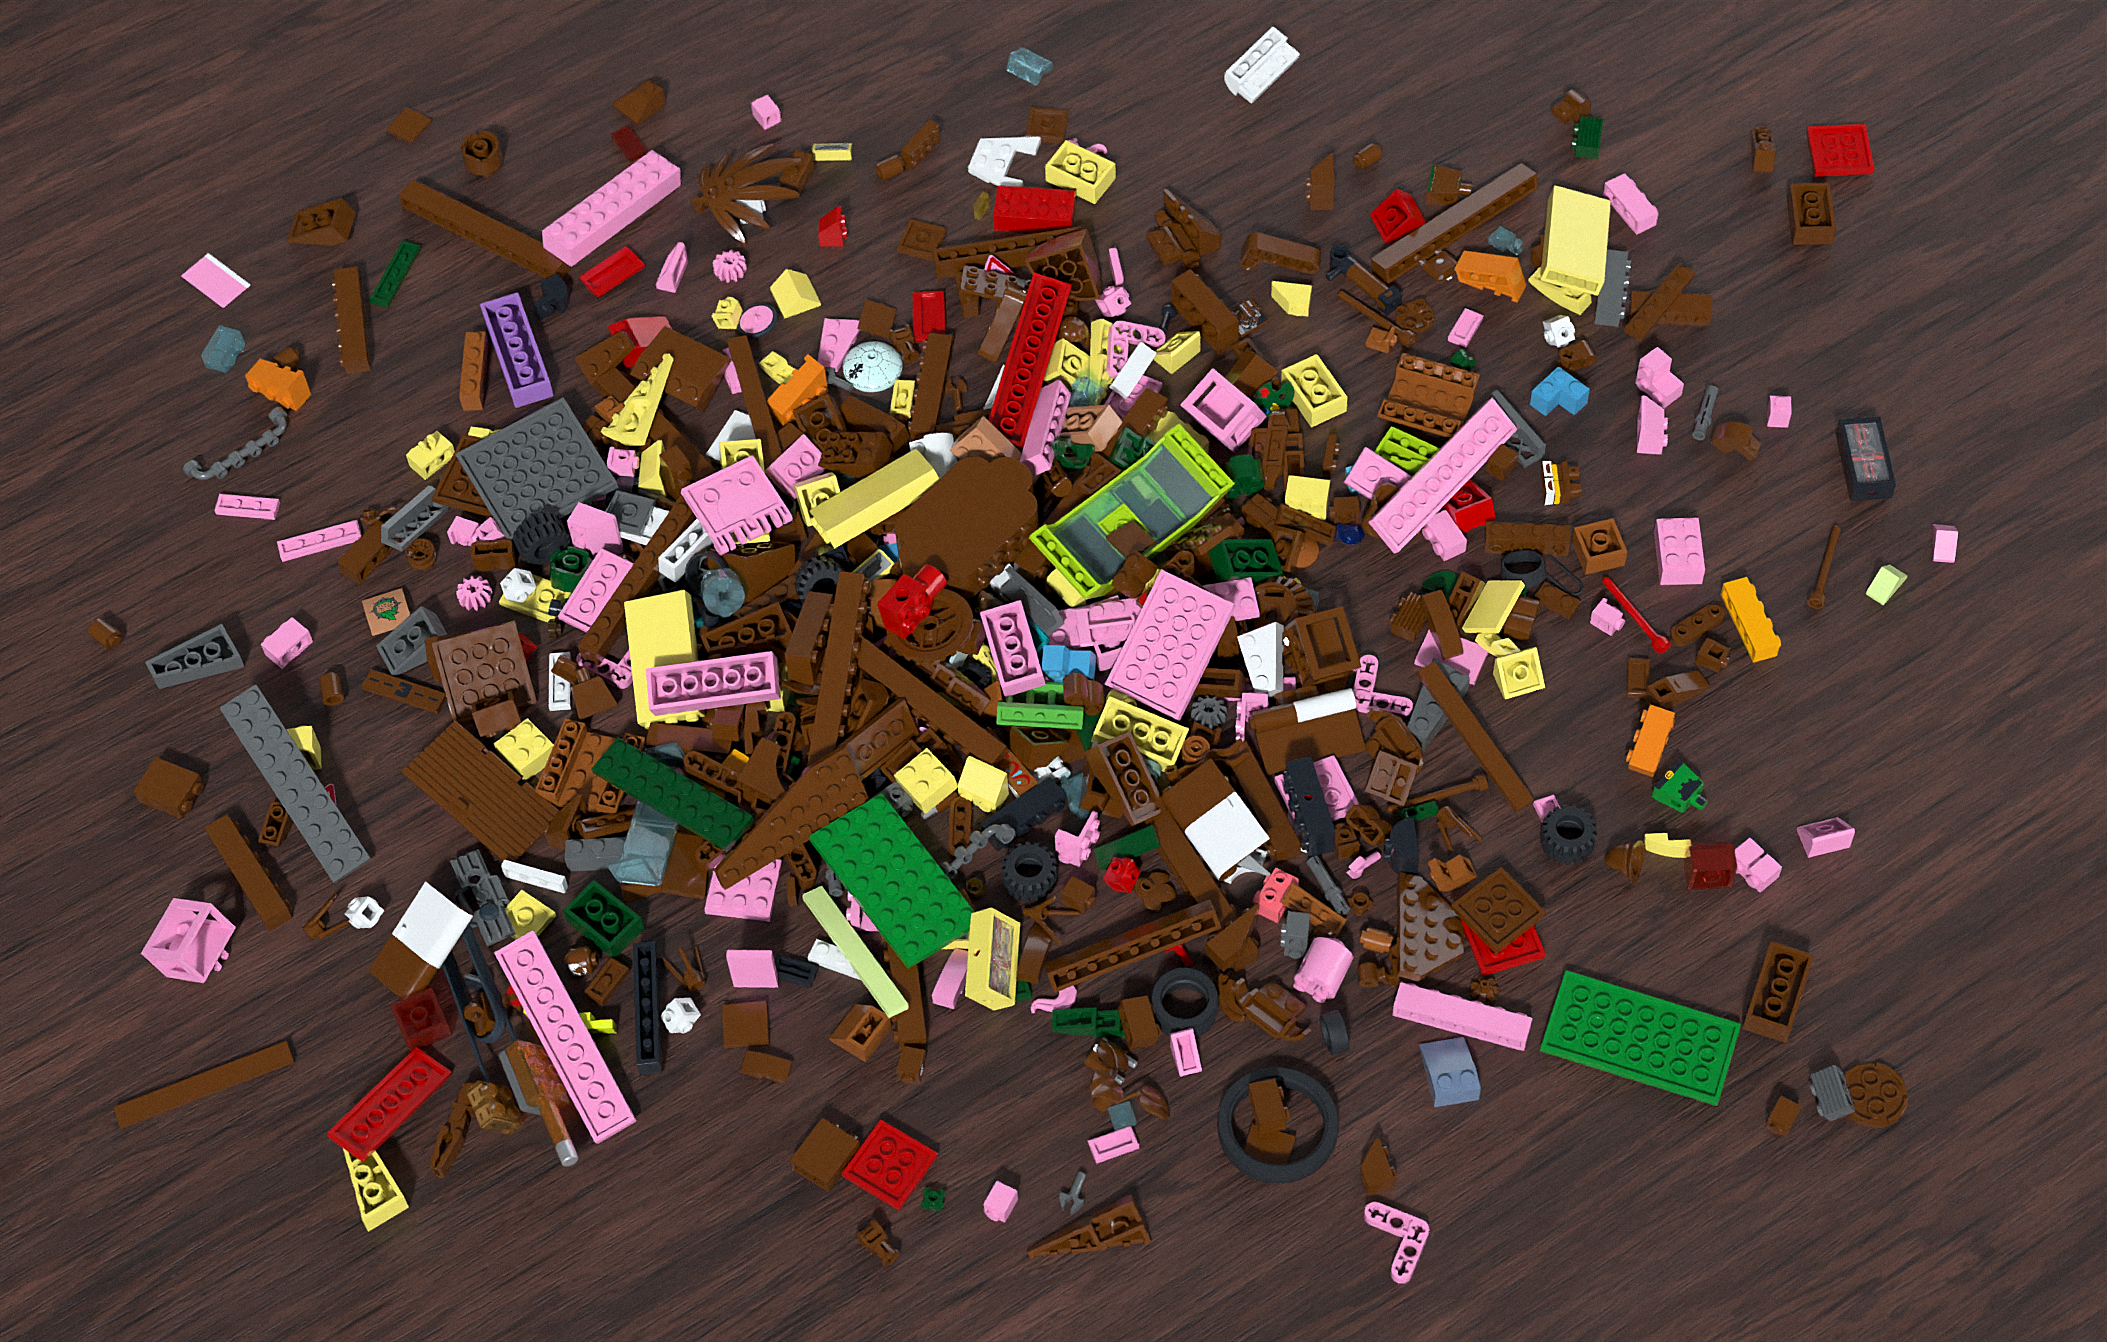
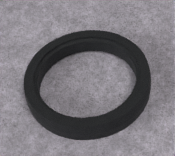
(1278, 1172)

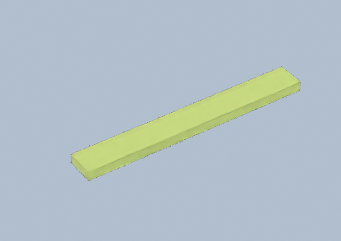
(855, 952)

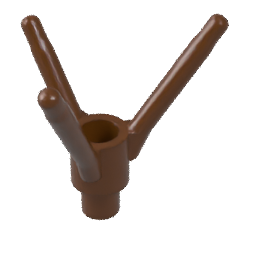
(1040, 913)

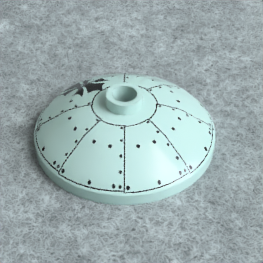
(875, 373)

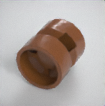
(1194, 749)

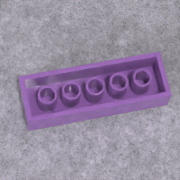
(516, 350)

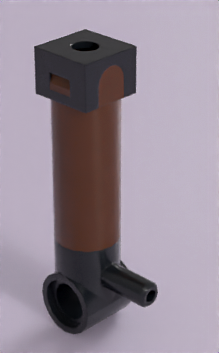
(1342, 262)

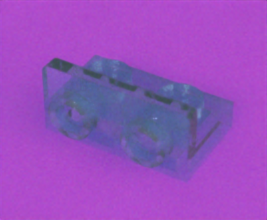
(1028, 65)
(1085, 392)
(1072, 789)

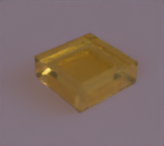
(981, 206)

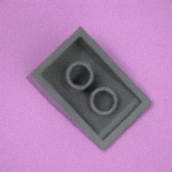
(406, 644)

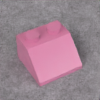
(1651, 427)

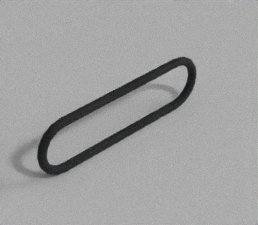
(1569, 573)

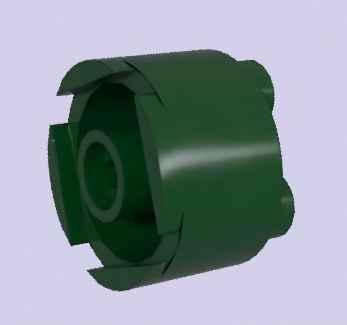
(1246, 475)
(568, 568)

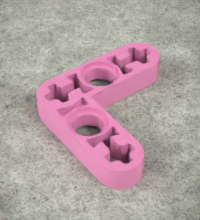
(1127, 337)
(621, 669)
(1367, 692)
(1406, 1231)

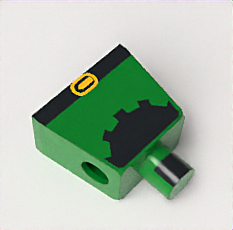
(1680, 789)

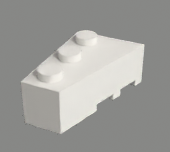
(1263, 658)

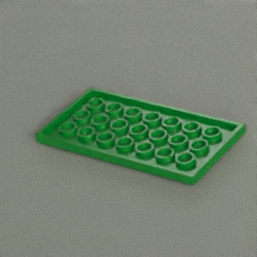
(894, 880)
(1641, 1037)

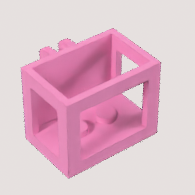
(1224, 411)
(187, 943)

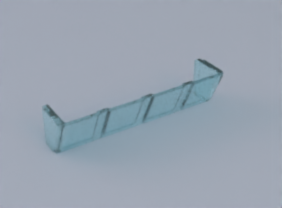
(650, 832)

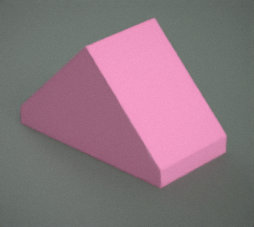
(1944, 543)
(1185, 1052)

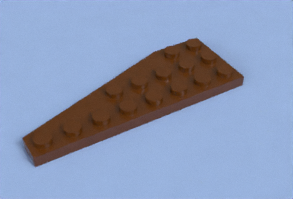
(815, 800)

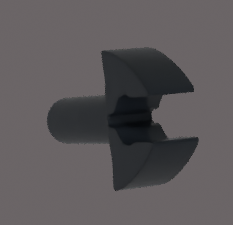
(880, 780)

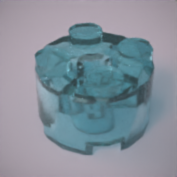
(732, 592)

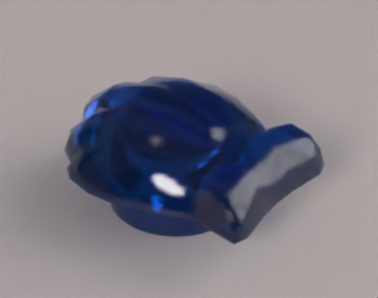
(1349, 534)

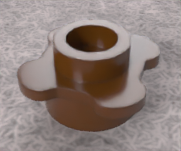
(1362, 898)

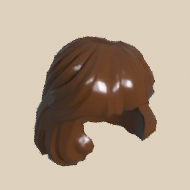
(1073, 330)

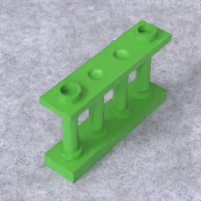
(1039, 714)

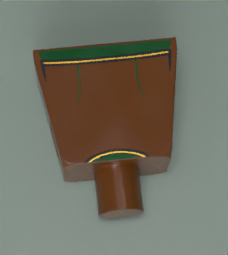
(1445, 186)

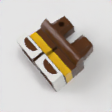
(1557, 483)

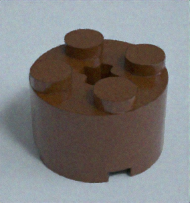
(481, 153)

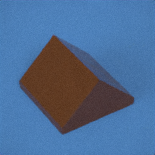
(1250, 373)
(1287, 546)

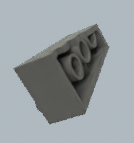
(195, 659)
(1427, 715)

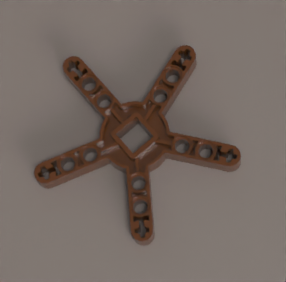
(748, 802)

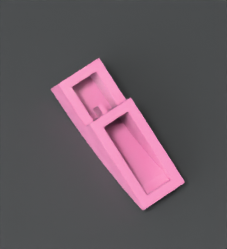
(952, 980)

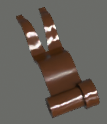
(1175, 775)

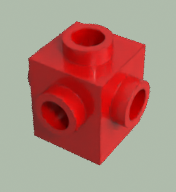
(1122, 874)

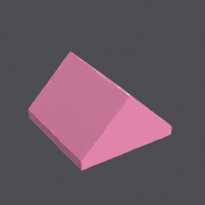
(1825, 836)

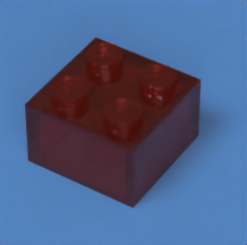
(1710, 866)
(421, 1020)

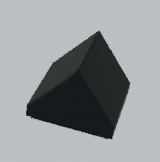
(473, 981)

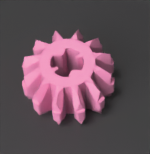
(729, 266)
(474, 593)

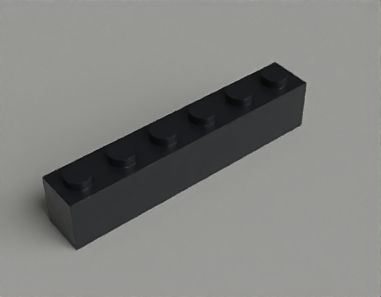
(647, 1008)

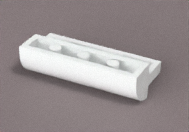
(1261, 65)
(936, 451)

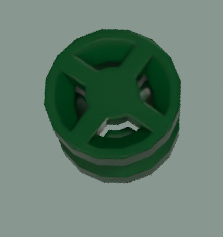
(1462, 360)

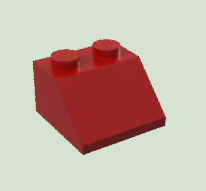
(1397, 216)

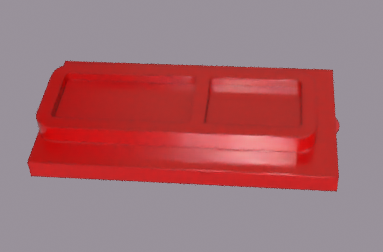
(612, 272)
(928, 314)

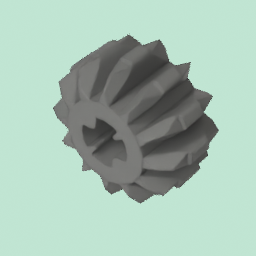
(1209, 711)

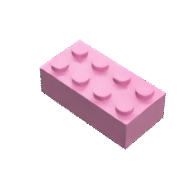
(1012, 648)

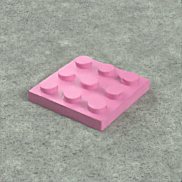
(1334, 785)
(747, 899)

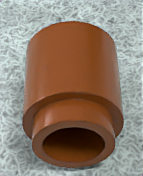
(1376, 940)

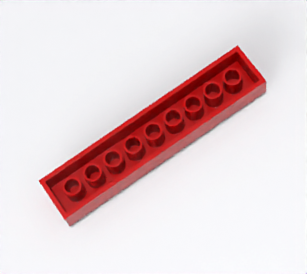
(1028, 358)

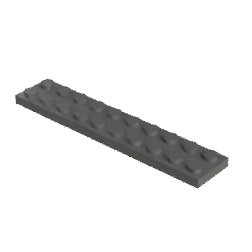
(295, 784)

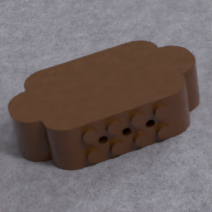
(970, 523)

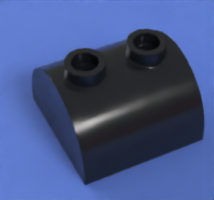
(1402, 848)

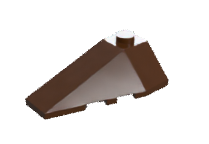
(1198, 228)
(865, 418)
(819, 419)

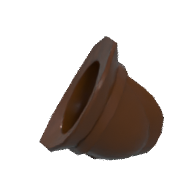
(1627, 859)

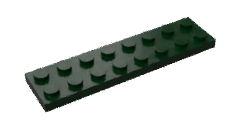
(672, 794)

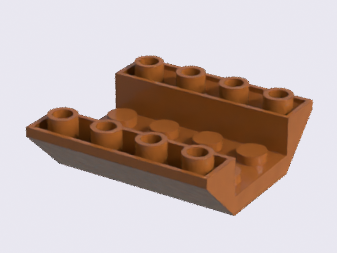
(1430, 396)
(570, 771)

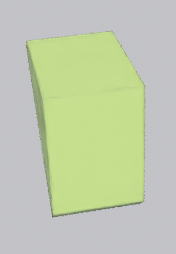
(1885, 584)

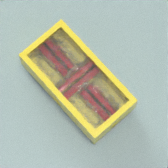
(992, 959)

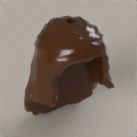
(1381, 496)

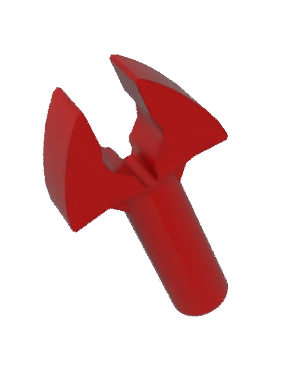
(1182, 955)

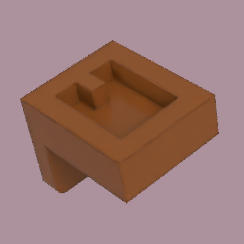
(1381, 339)

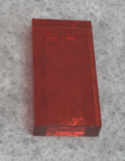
(628, 144)

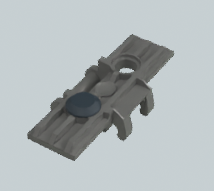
(490, 896)

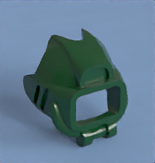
(1081, 453)

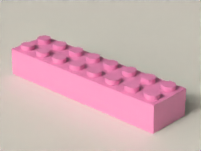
(611, 208)

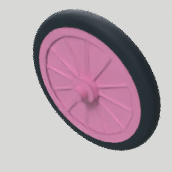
(757, 320)

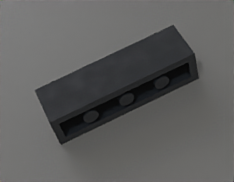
(1027, 811)

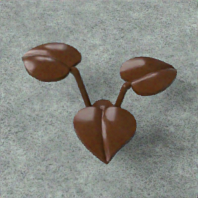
(1108, 1092)

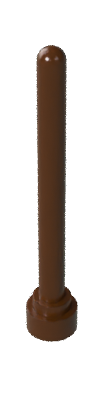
(1406, 337)
(1817, 597)
(1478, 783)

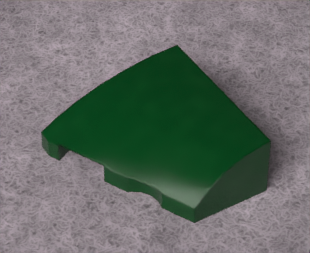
(1129, 449)

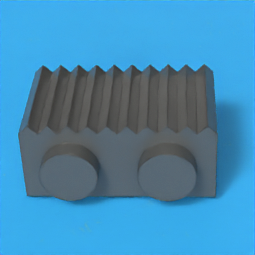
(1832, 1093)

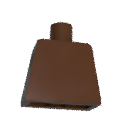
(590, 695)

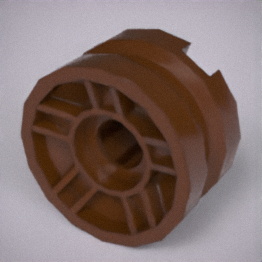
(424, 548)

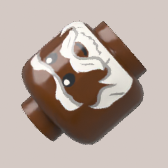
(581, 960)

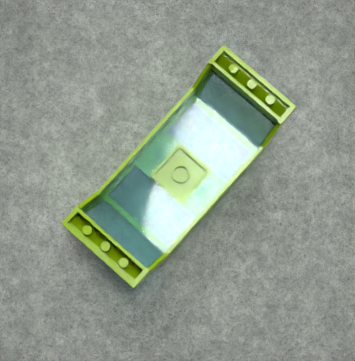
(1159, 492)

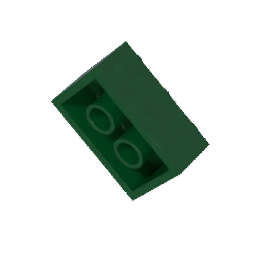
(1245, 559)
(603, 919)

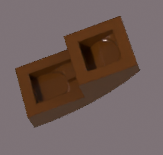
(766, 1066)

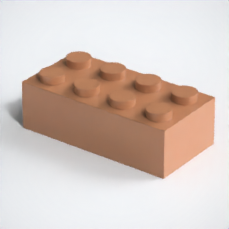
(1090, 426)
(985, 442)

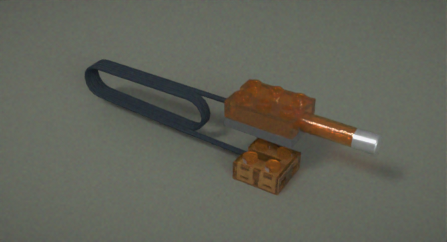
(525, 1064)

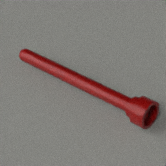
(1659, 642)

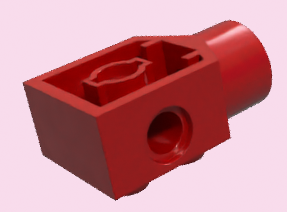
(910, 600)

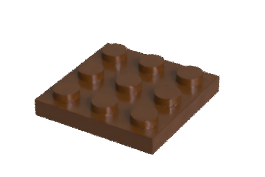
(1498, 910)

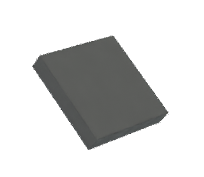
(631, 512)

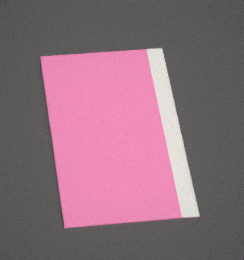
(215, 280)

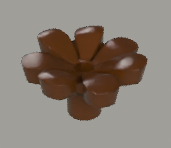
(1484, 990)

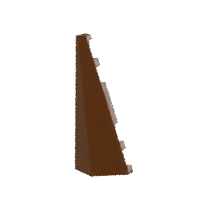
(1109, 1227)

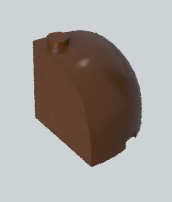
(1070, 261)
(758, 565)

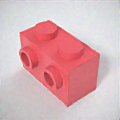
(1269, 897)

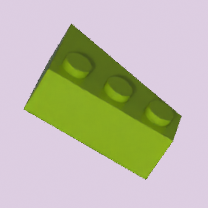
(1405, 451)

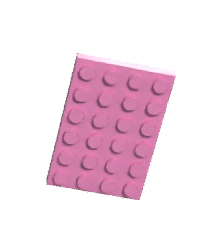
(1170, 644)

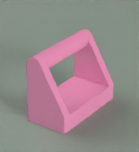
(673, 269)

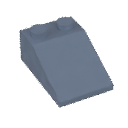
(1450, 1072)

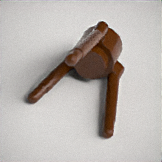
(1450, 819)
(315, 927)
(693, 978)

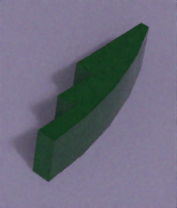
(1087, 1022)

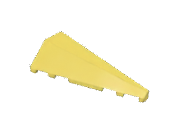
(1098, 354)
(635, 419)

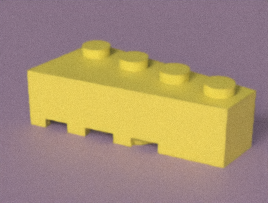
(375, 1190)

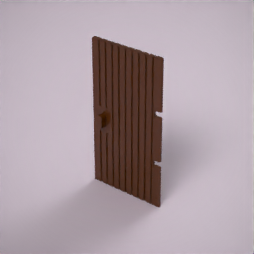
(481, 793)

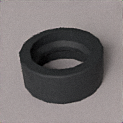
(1334, 1032)

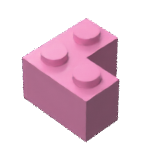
(1657, 380)

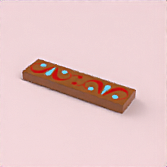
(1017, 774)

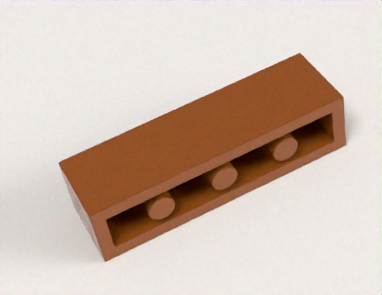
(474, 371)

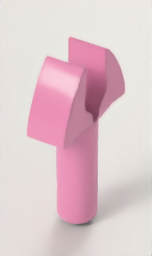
(1360, 864)

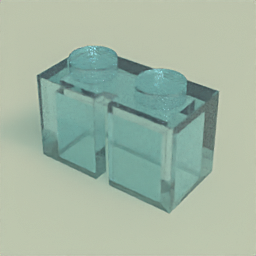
(223, 348)

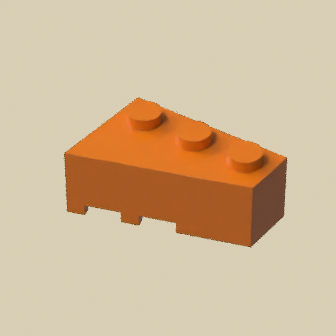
(1493, 272)
(279, 384)
(804, 387)
(1650, 740)

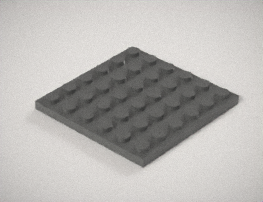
(536, 468)

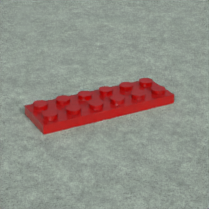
(389, 1104)

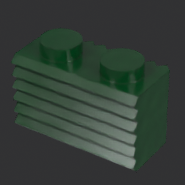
(1589, 137)

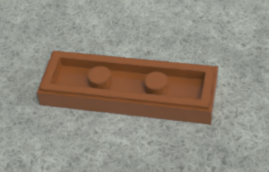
(1320, 914)

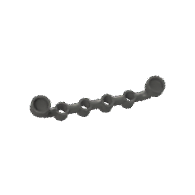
(235, 458)
(979, 840)

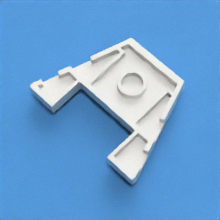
(995, 156)

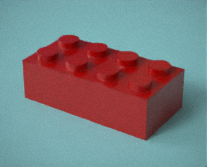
(1033, 209)

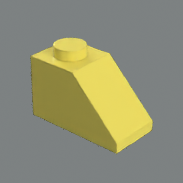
(1292, 297)

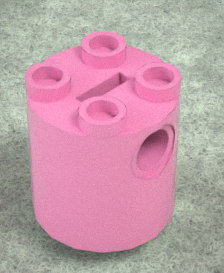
(1323, 968)

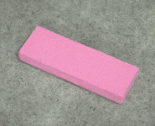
(247, 506)

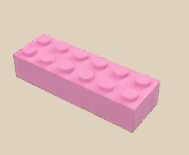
(713, 683)

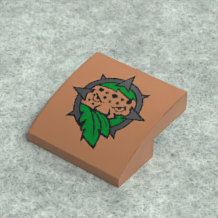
(386, 611)

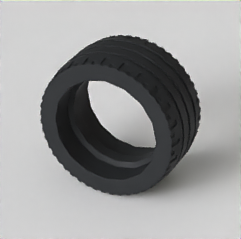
(1185, 979)

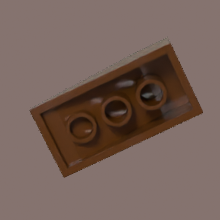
(1126, 778)

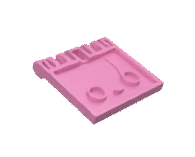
(734, 501)

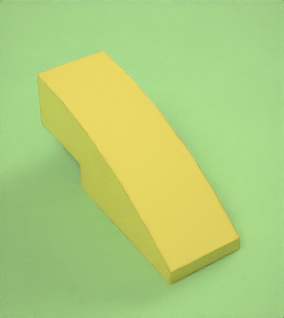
(1566, 297)

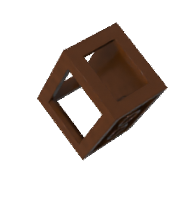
(1319, 649)

